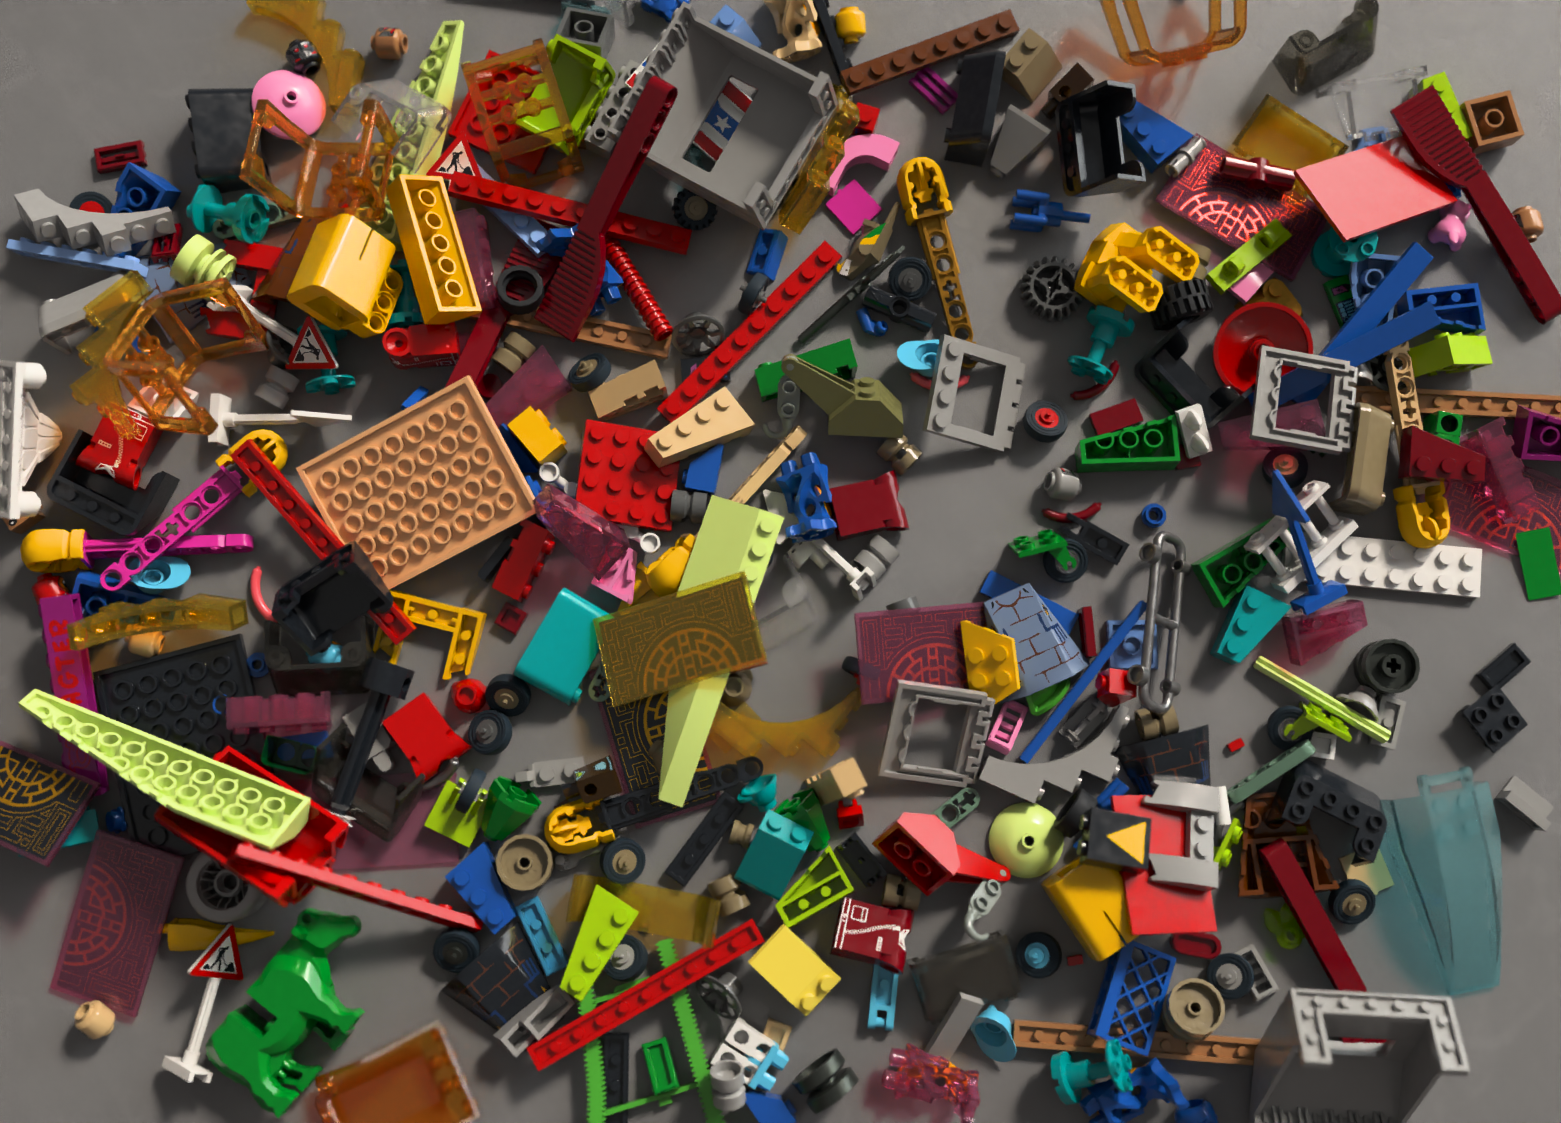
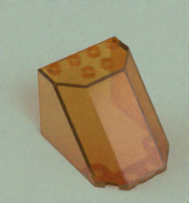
(399, 1083)

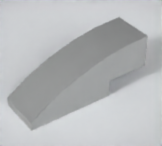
(534, 1020)

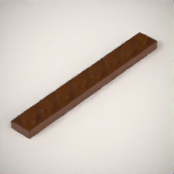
(928, 52)

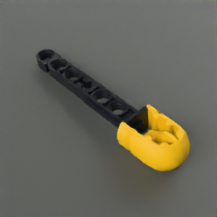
(614, 810)

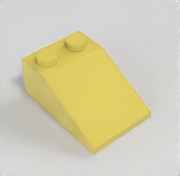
(794, 970)

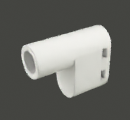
(804, 552)
(1223, 816)

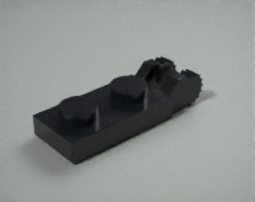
(1096, 539)

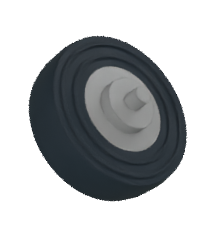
(627, 960)
(1231, 975)

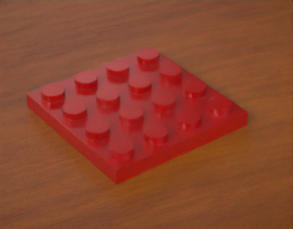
(468, 121)
(622, 479)

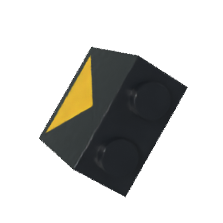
(1114, 840)

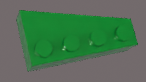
(833, 358)
(1131, 449)
(1232, 567)

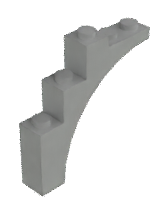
(82, 228)
(1064, 773)

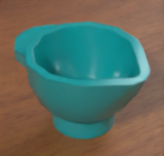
(760, 792)

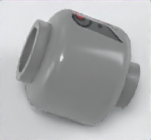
(1062, 483)

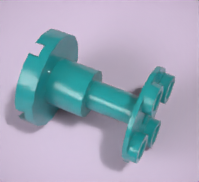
(245, 217)
(1335, 256)
(407, 307)
(1108, 325)
(330, 381)
(1077, 1075)

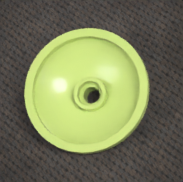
(1008, 837)

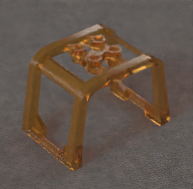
(1216, 40)
(529, 56)
(355, 178)
(160, 365)

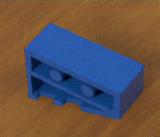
(483, 889)

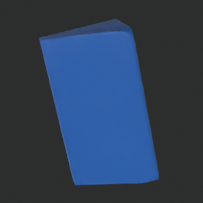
(767, 253)

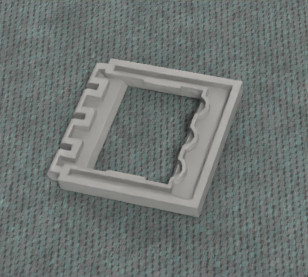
(945, 386)
(1340, 404)
(900, 728)

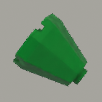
(507, 808)
(807, 812)

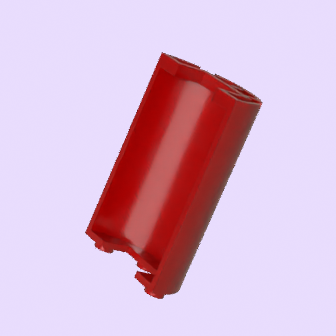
(314, 842)

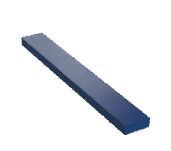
(1376, 304)
(1361, 349)
(1083, 682)

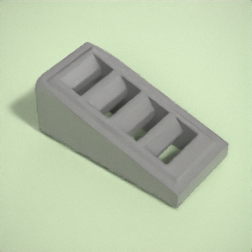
(1272, 986)

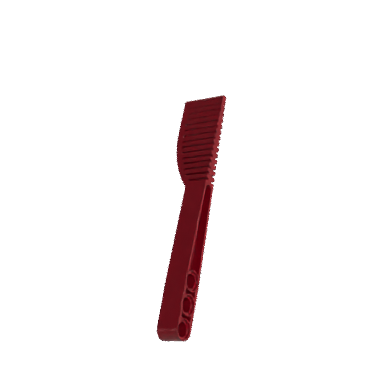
(1447, 155)
(583, 266)
(493, 321)
(1312, 921)

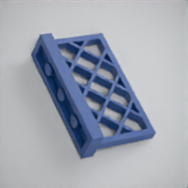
(1110, 993)

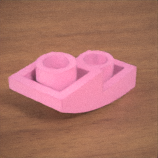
(1250, 283)

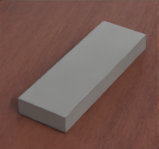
(954, 1026)

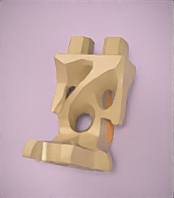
(796, 12)

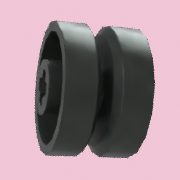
(1401, 667)
(825, 1081)

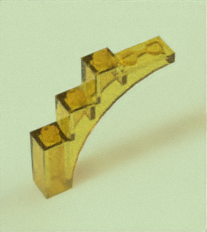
(328, 36)
(823, 160)
(111, 314)
(156, 615)
(784, 737)

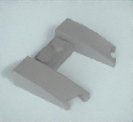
(1200, 804)

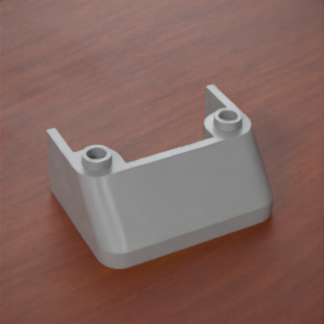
(66, 314)

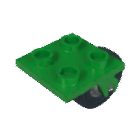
(1062, 558)

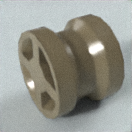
(741, 834)

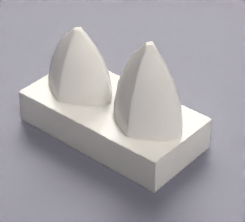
(1193, 431)

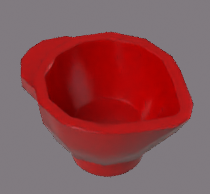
(469, 696)

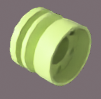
(199, 264)

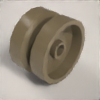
(520, 848)
(1192, 1010)

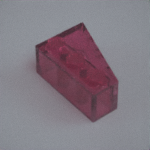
(1321, 629)

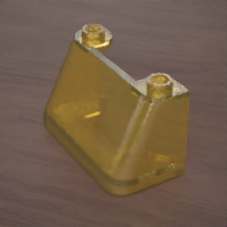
(1286, 138)

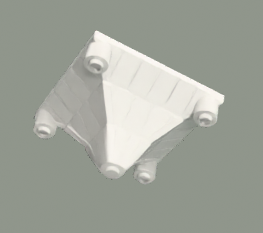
(24, 437)

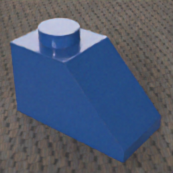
(704, 471)
(770, 1107)

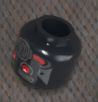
(303, 57)

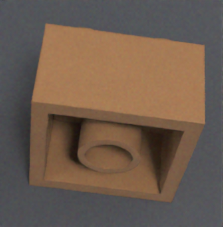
(1492, 122)

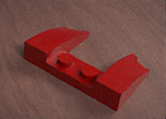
(250, 257)

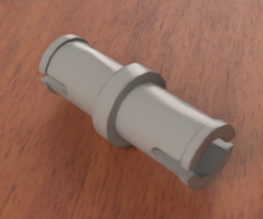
(1185, 156)

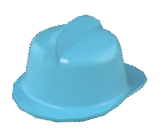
(919, 356)
(160, 574)
(993, 1034)

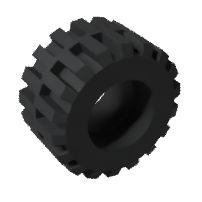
(1180, 302)

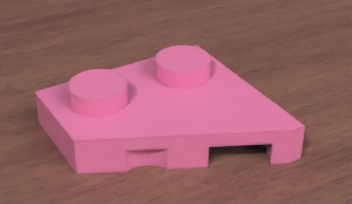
(620, 577)

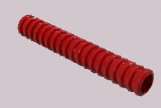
(637, 290)

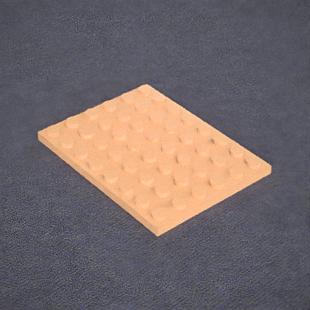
(421, 484)

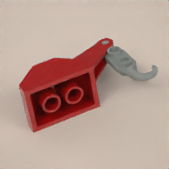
(929, 857)

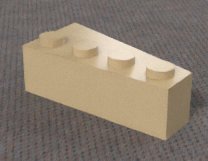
(704, 426)
(838, 782)

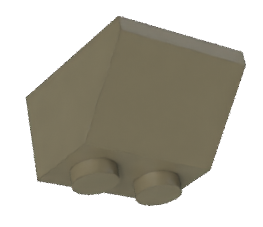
(1030, 65)

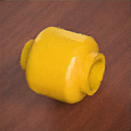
(850, 24)

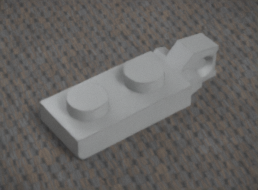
(550, 772)

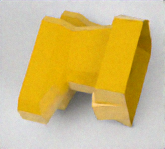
(1121, 264)

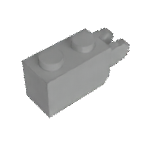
(383, 743)

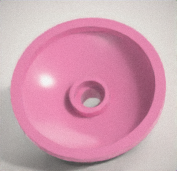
(305, 111)

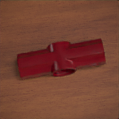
(1257, 173)

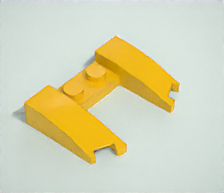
(463, 622)

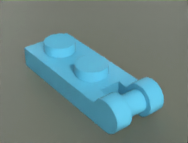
(883, 998)

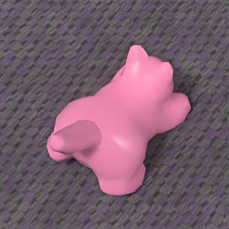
(1451, 225)

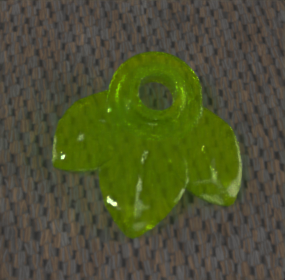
(1281, 923)

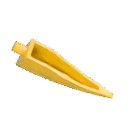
(198, 934)

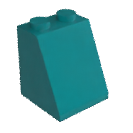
(773, 855)

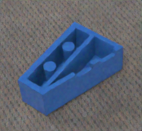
(1152, 136)
(1456, 307)

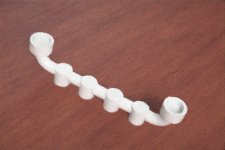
(551, 474)

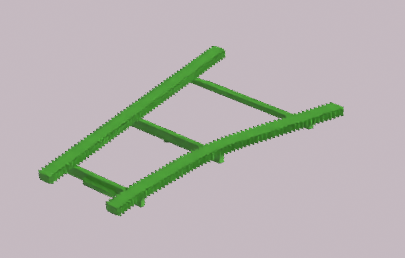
(692, 1040)

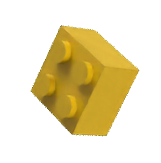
(534, 433)

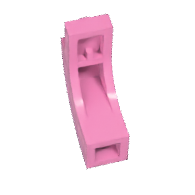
(867, 149)

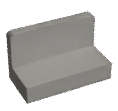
(1525, 804)

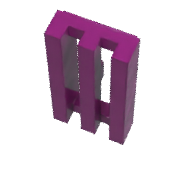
(920, 75)

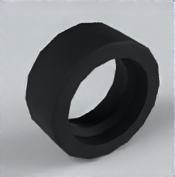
(515, 273)
(1069, 816)

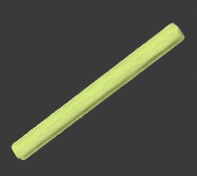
(1322, 699)

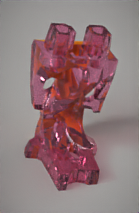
(923, 1068)

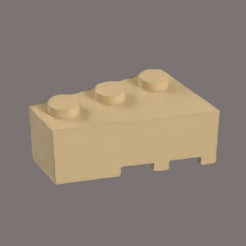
(629, 392)

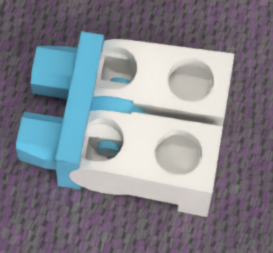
(753, 1052)

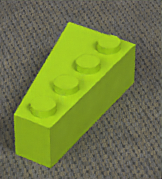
(598, 938)

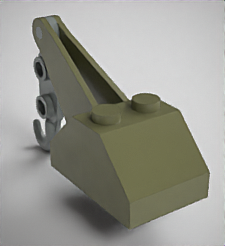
(852, 407)

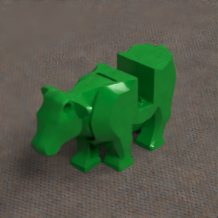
(303, 998)

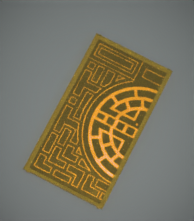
(679, 639)

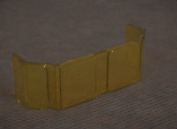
(661, 909)

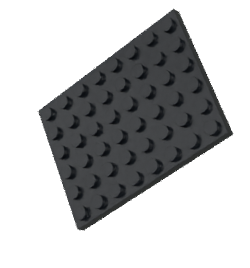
(174, 701)

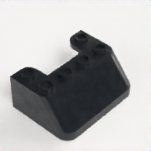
(1093, 143)
(105, 500)
(1314, 786)

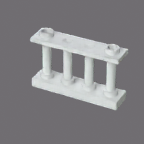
(1321, 544)

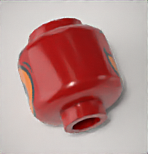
(48, 586)

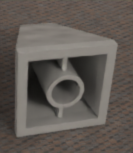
(1017, 141)

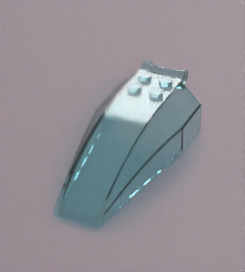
(1452, 870)

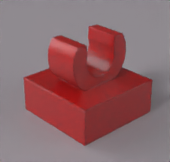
(850, 816)

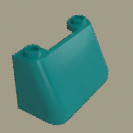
(562, 648)

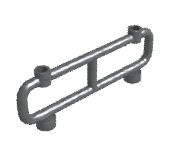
(1140, 674)

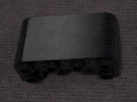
(221, 132)

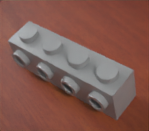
(595, 135)

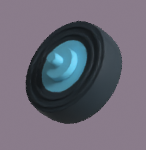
(1038, 955)

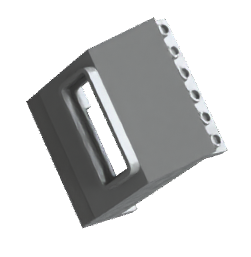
(768, 140)
(1327, 1081)

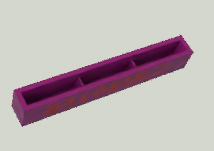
(70, 678)

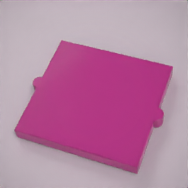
(853, 206)

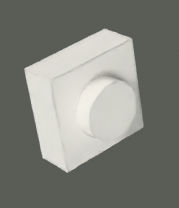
(1324, 745)

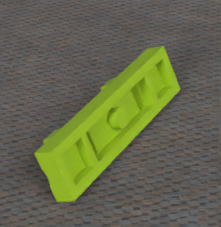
(1248, 256)

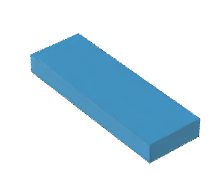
(542, 935)

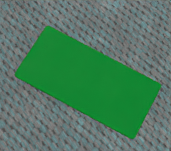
(1538, 563)

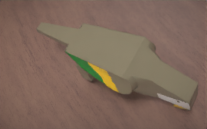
(869, 246)

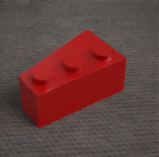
(524, 561)

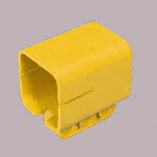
(341, 285)
(1092, 906)

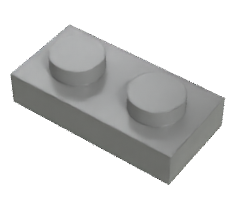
(1390, 717)

